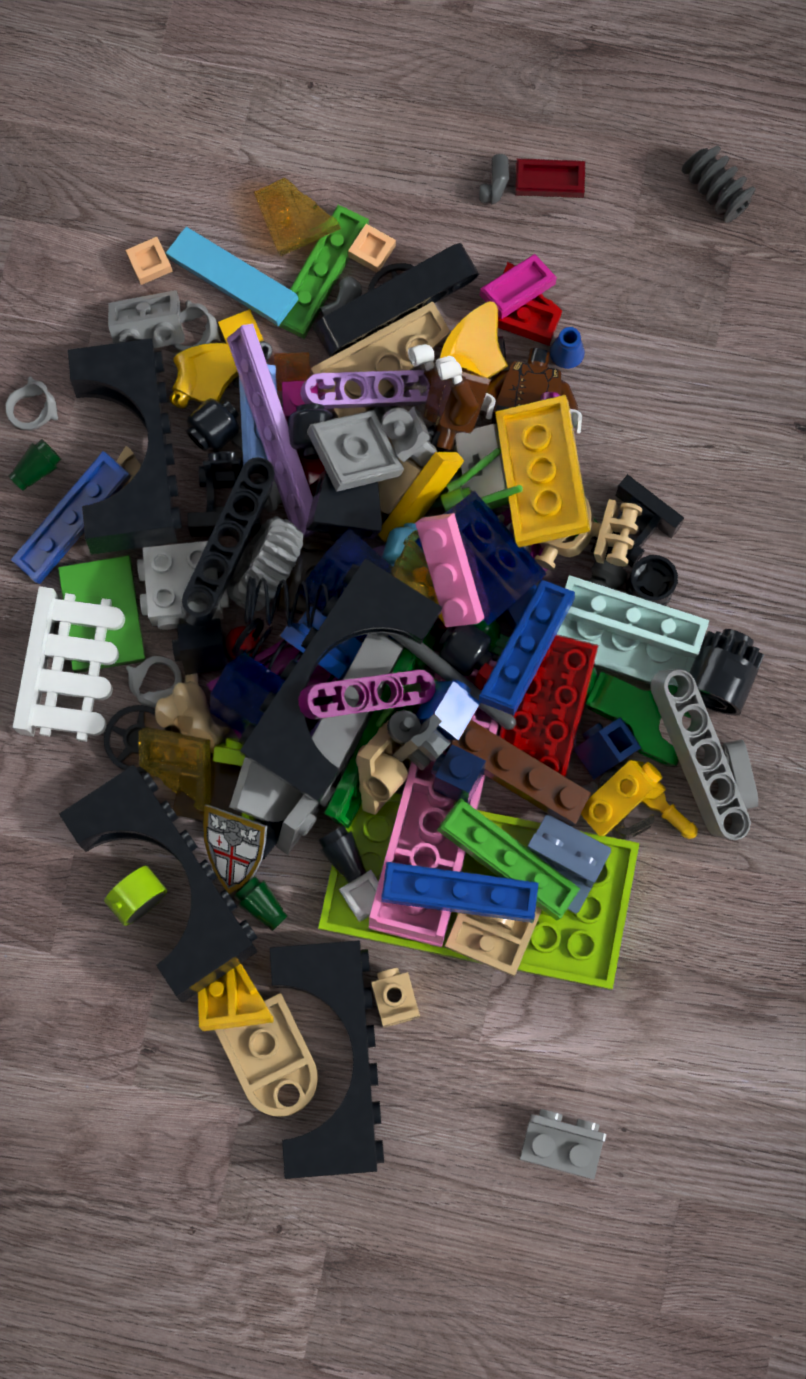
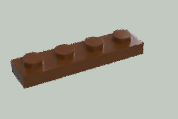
(524, 774)

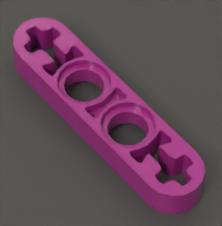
(367, 693)

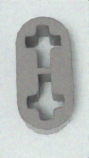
(740, 766)

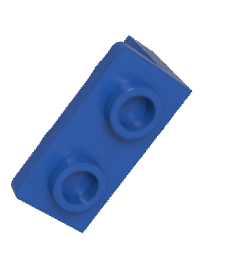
(338, 659)

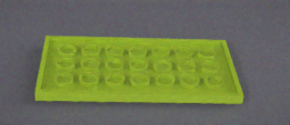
(572, 949)

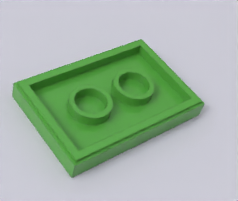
(113, 581)

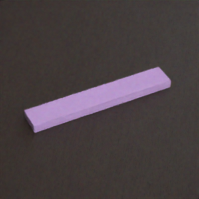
(271, 425)

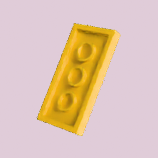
(543, 458)

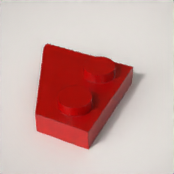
(534, 320)

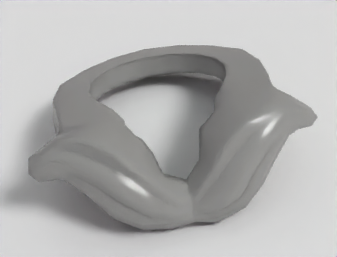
(194, 311)
(30, 390)
(138, 673)

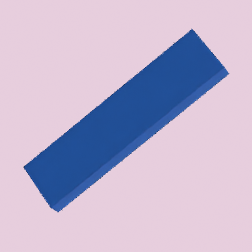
(65, 522)
(527, 647)
(460, 892)

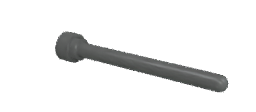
(448, 673)

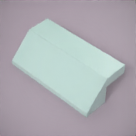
(631, 632)

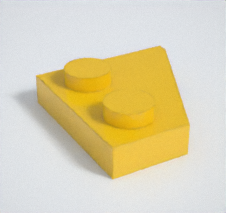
(232, 1003)

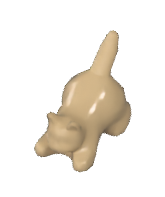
(189, 712)

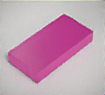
(518, 285)

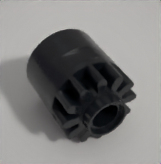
(726, 670)

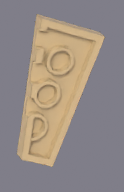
(385, 352)

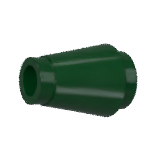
(34, 465)
(260, 903)

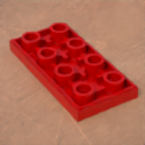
(554, 703)

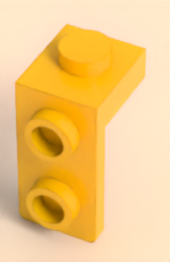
(621, 795)

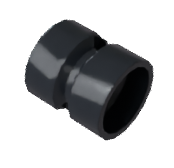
(653, 579)

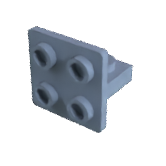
(571, 854)

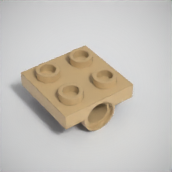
(379, 771)
(492, 940)

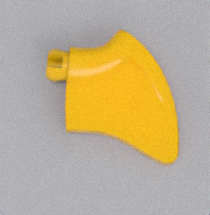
(476, 342)
(202, 373)

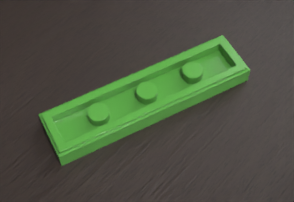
(322, 271)
(507, 857)

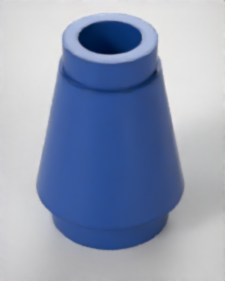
(567, 349)

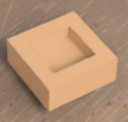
(371, 248)
(149, 260)

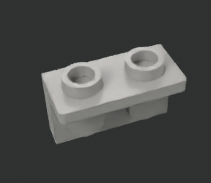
(146, 318)
(563, 1145)

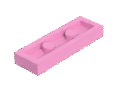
(449, 570)

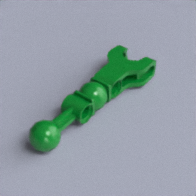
(615, 699)

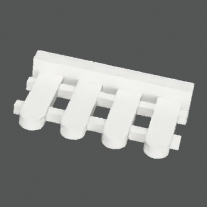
(55, 682)

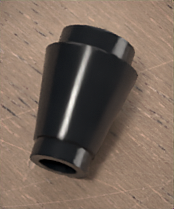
(343, 853)

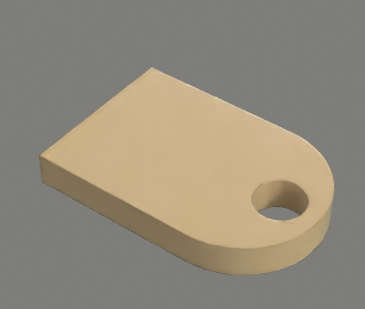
(271, 1057)

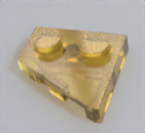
(292, 216)

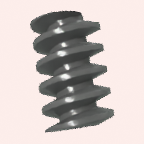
(718, 183)

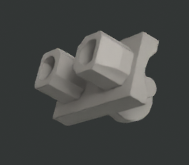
(408, 435)

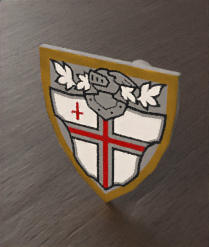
(233, 846)

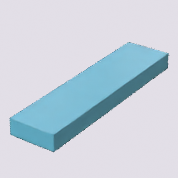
(232, 276)

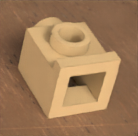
(400, 1011)

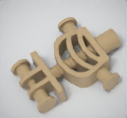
(621, 543)

